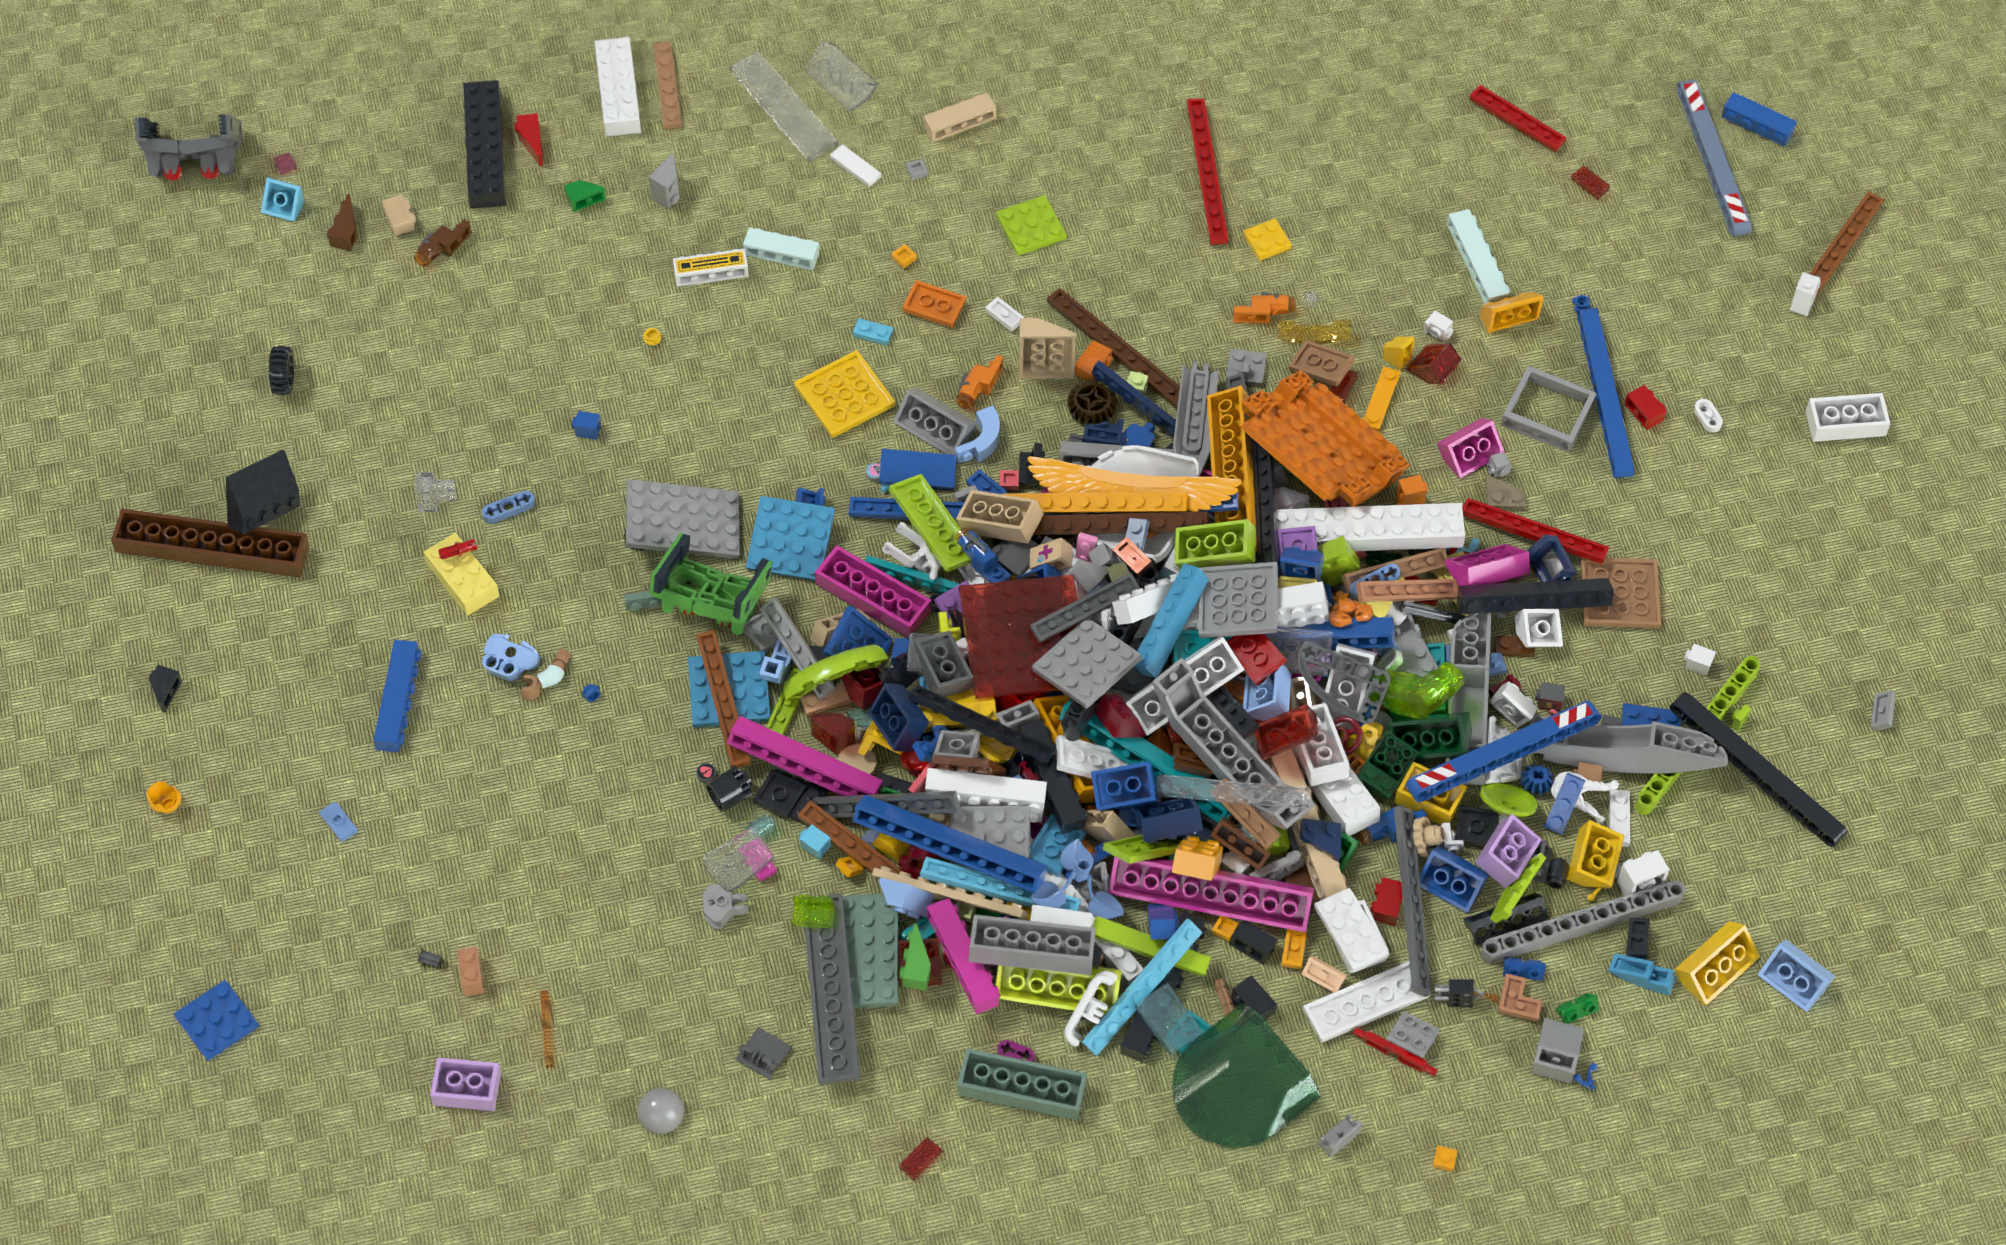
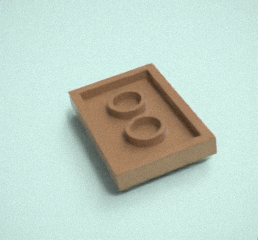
(1322, 363)

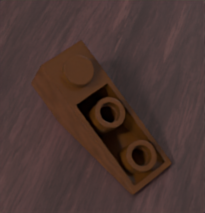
(343, 231)

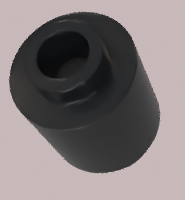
(1557, 873)

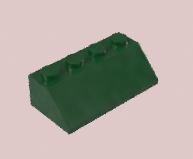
(1435, 734)

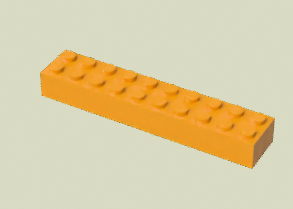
(1232, 450)

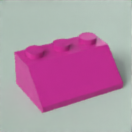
(1470, 447)

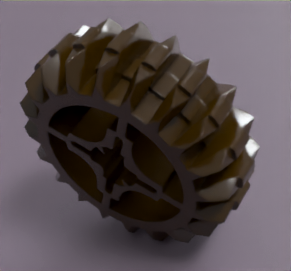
(1083, 395)

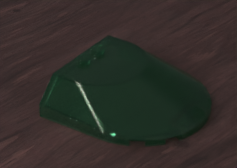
(1240, 1082)

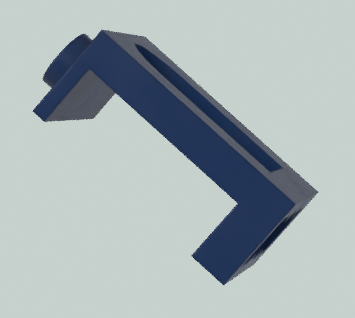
(1540, 549)

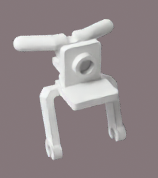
(923, 560)

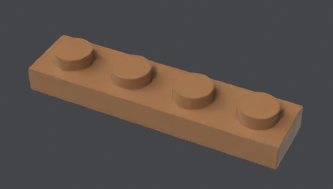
(1253, 822)

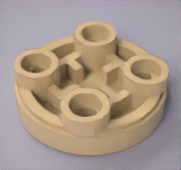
(864, 763)

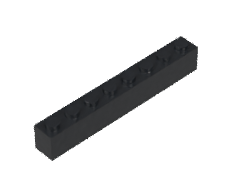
(1535, 595)
(1139, 1035)

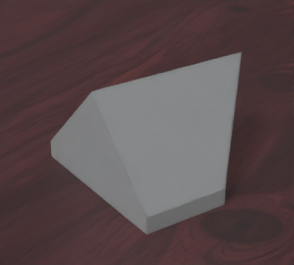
(1099, 881)

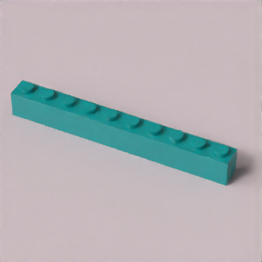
(1140, 750)

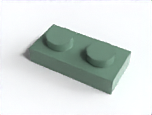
(641, 600)

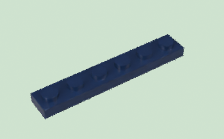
(1134, 397)

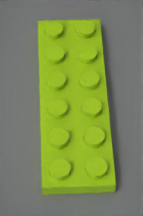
(930, 520)

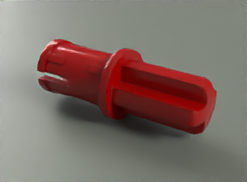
(457, 549)

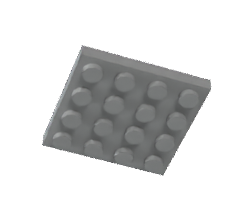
(1239, 600)
(1086, 662)
(998, 825)

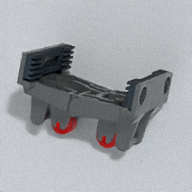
(165, 156)

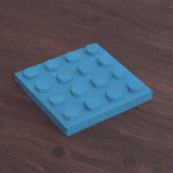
(790, 536)
(747, 688)

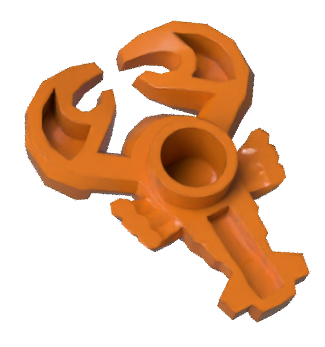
(1346, 609)

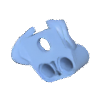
(495, 649)

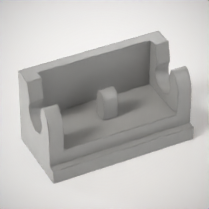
(1339, 1135)

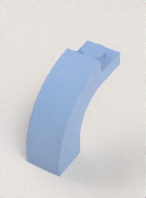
(987, 441)
(778, 666)

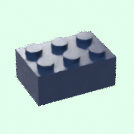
(898, 717)
(1168, 819)

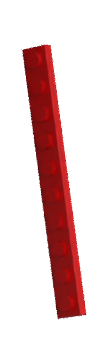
(1207, 171)

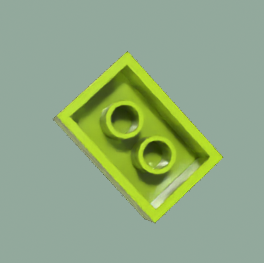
(1338, 560)

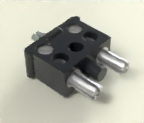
(1458, 993)

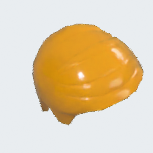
(163, 797)

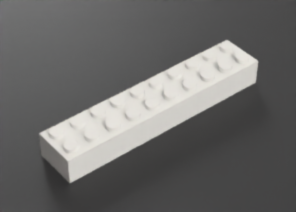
(1382, 526)
(1296, 608)

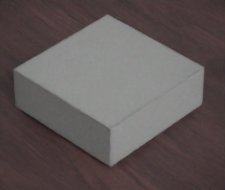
(917, 169)

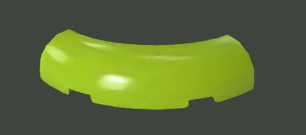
(833, 668)

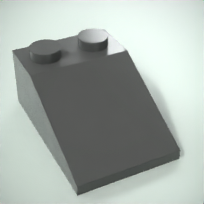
(943, 664)

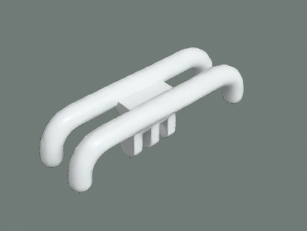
(1088, 1007)

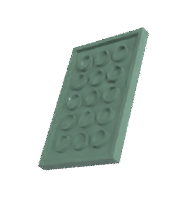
(872, 950)

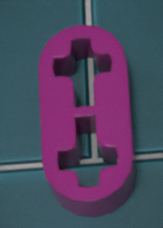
(1016, 1050)

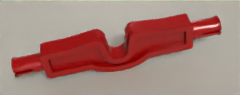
(1402, 1055)

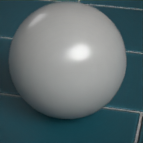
(660, 1110)

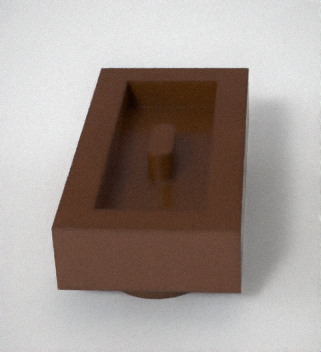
(1512, 647)

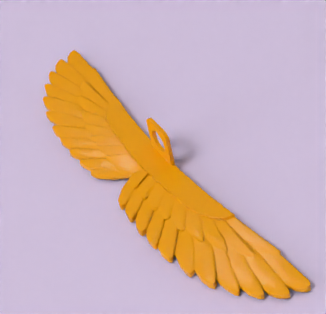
(1074, 478)

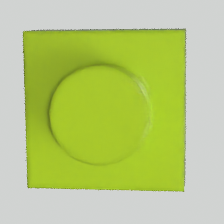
(1740, 717)

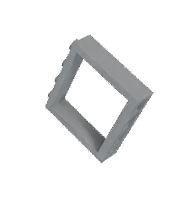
(1539, 431)

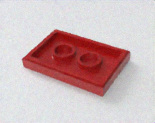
(1256, 655)

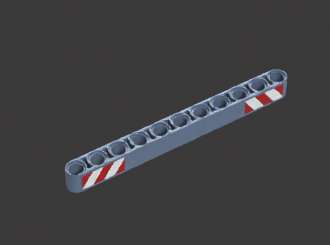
(1714, 158)

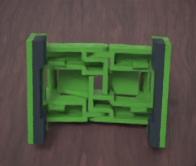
(717, 590)

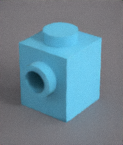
(815, 841)

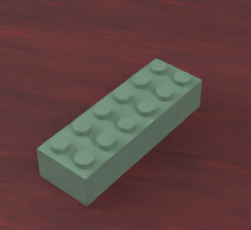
(1022, 1084)

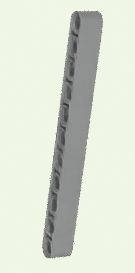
(1576, 928)

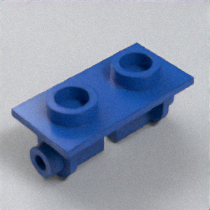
(1530, 969)

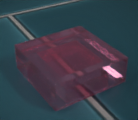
(284, 163)

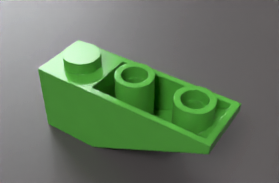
(917, 966)

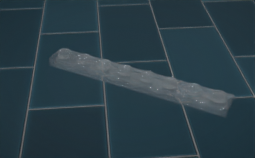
(1233, 792)

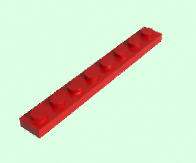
(1533, 530)

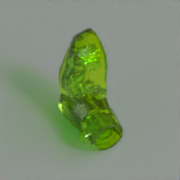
(1418, 695)

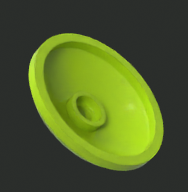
(1508, 799)

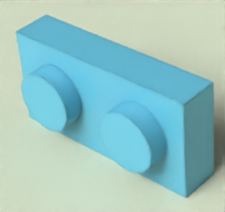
(872, 331)

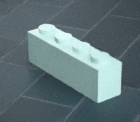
(781, 248)

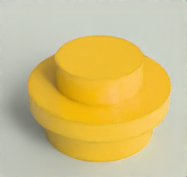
(652, 336)

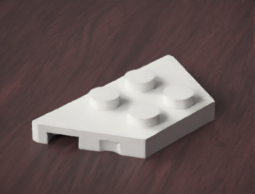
(1508, 772)

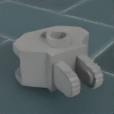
(719, 907)

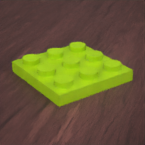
(1031, 225)

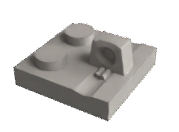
(1249, 363)

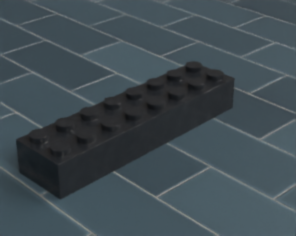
(484, 144)

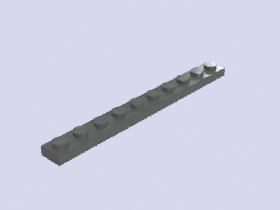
(1412, 902)

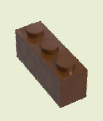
(1240, 843)

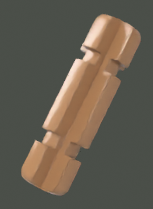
(1224, 996)

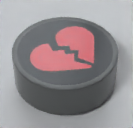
(706, 772)

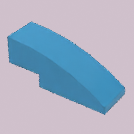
(1643, 973)

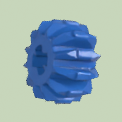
(1537, 779)

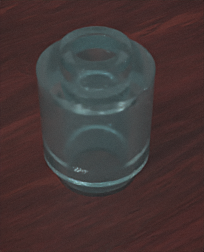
(764, 825)

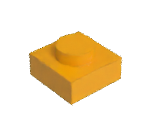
(903, 256)
(849, 867)
(1225, 928)
(1444, 1158)

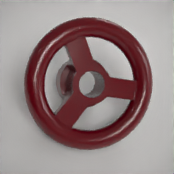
(1356, 729)

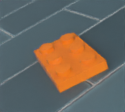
(934, 304)

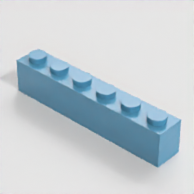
(1170, 620)

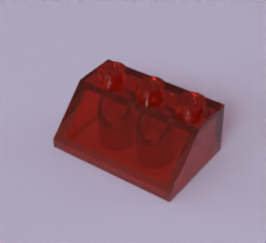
(1287, 731)

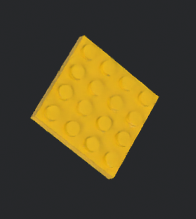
(844, 394)

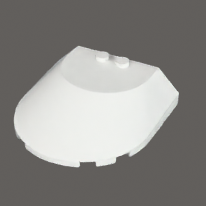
(1149, 462)

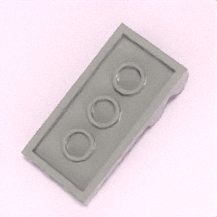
(1415, 653)

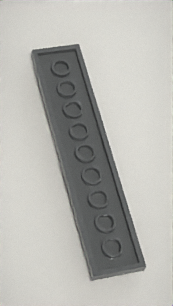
(832, 1000)

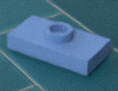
(338, 822)

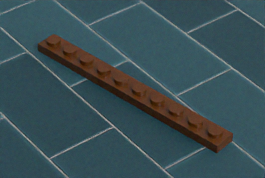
(1120, 349)
(1117, 523)

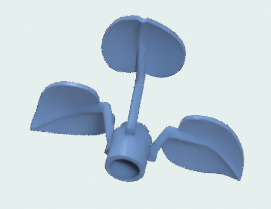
(1078, 859)

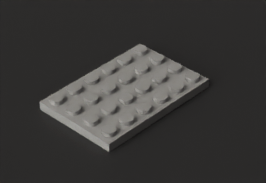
(664, 510)

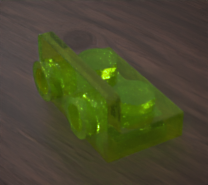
(813, 911)

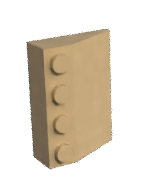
(1045, 350)

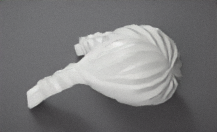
(1589, 785)

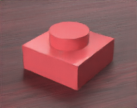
(1009, 479)

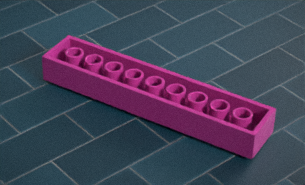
(1226, 895)

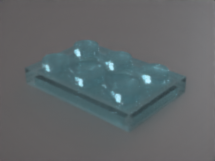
(1168, 1019)

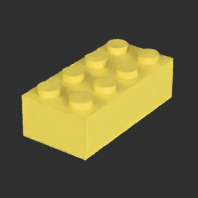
(462, 576)

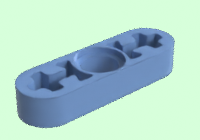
(493, 507)
(1379, 574)

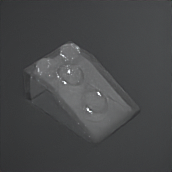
(737, 860)

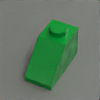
(583, 194)

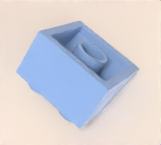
(906, 898)

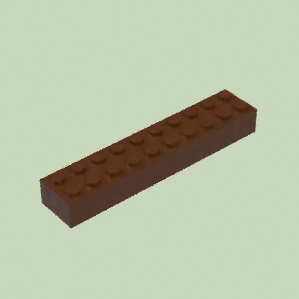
(210, 543)

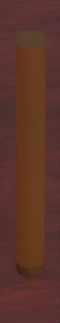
(546, 1029)

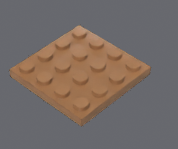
(1634, 596)

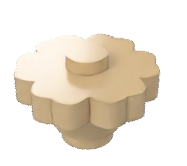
(1427, 836)

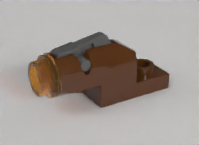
(442, 241)

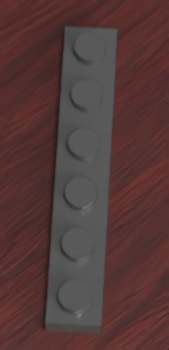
(1083, 608)

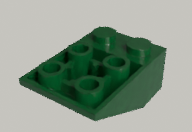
(1386, 766)

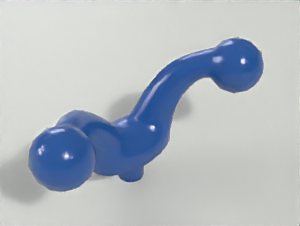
(1593, 1066)

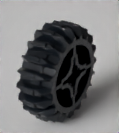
(281, 370)

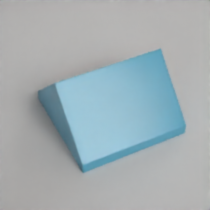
(282, 199)

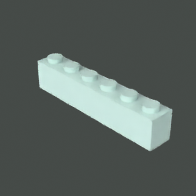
(1477, 256)

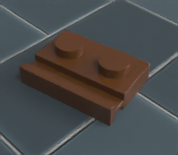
(1187, 761)

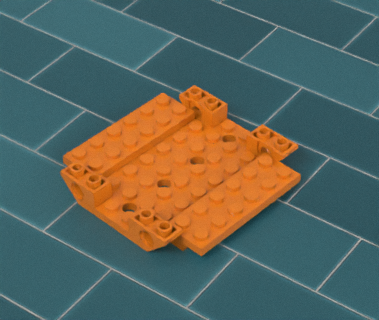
(1322, 440)

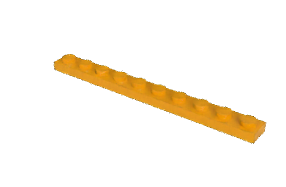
(1109, 502)

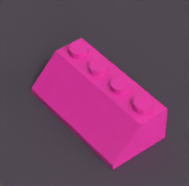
(1489, 565)

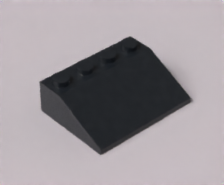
(261, 493)

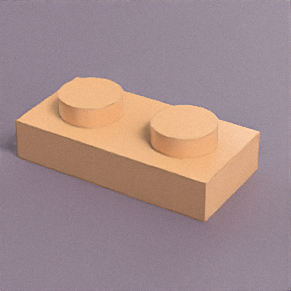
(1324, 974)

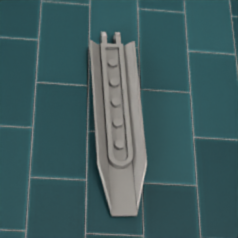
(1192, 422)

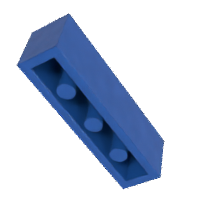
(1759, 119)

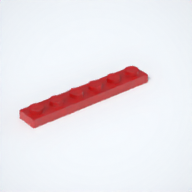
(1517, 118)

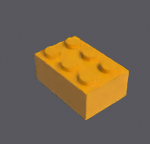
(1198, 858)

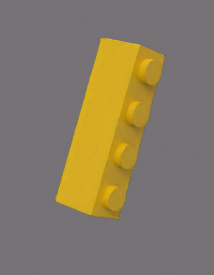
(984, 706)
(1718, 962)

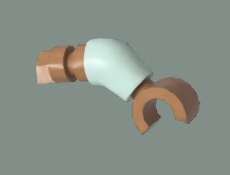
(547, 678)

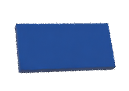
(902, 464)

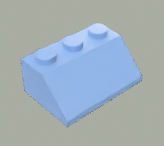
(1269, 697)
(1796, 975)

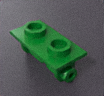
(1583, 1006)

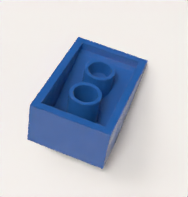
(1124, 786)

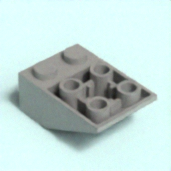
(1557, 1050)

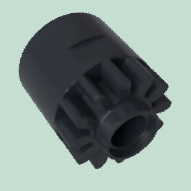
(729, 788)

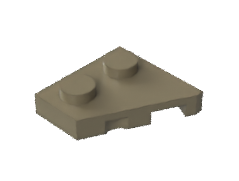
(1504, 495)

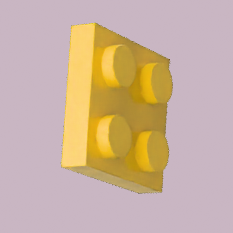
(1267, 239)

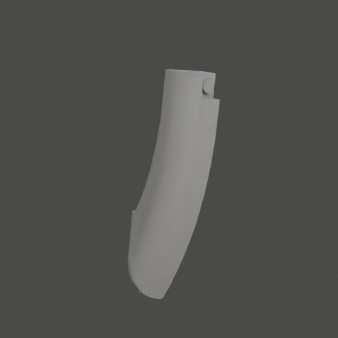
(1471, 656)
(1637, 749)

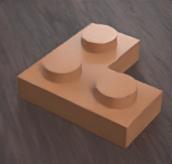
(1515, 1004)

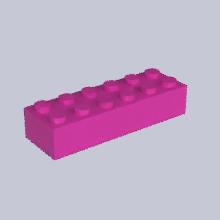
(873, 591)

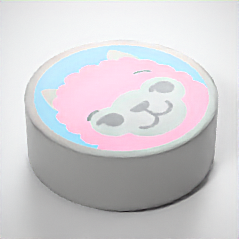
(873, 472)

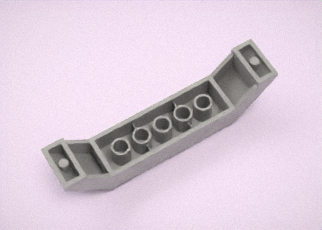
(1216, 739)

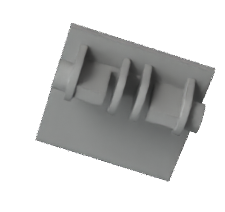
(1413, 1034)

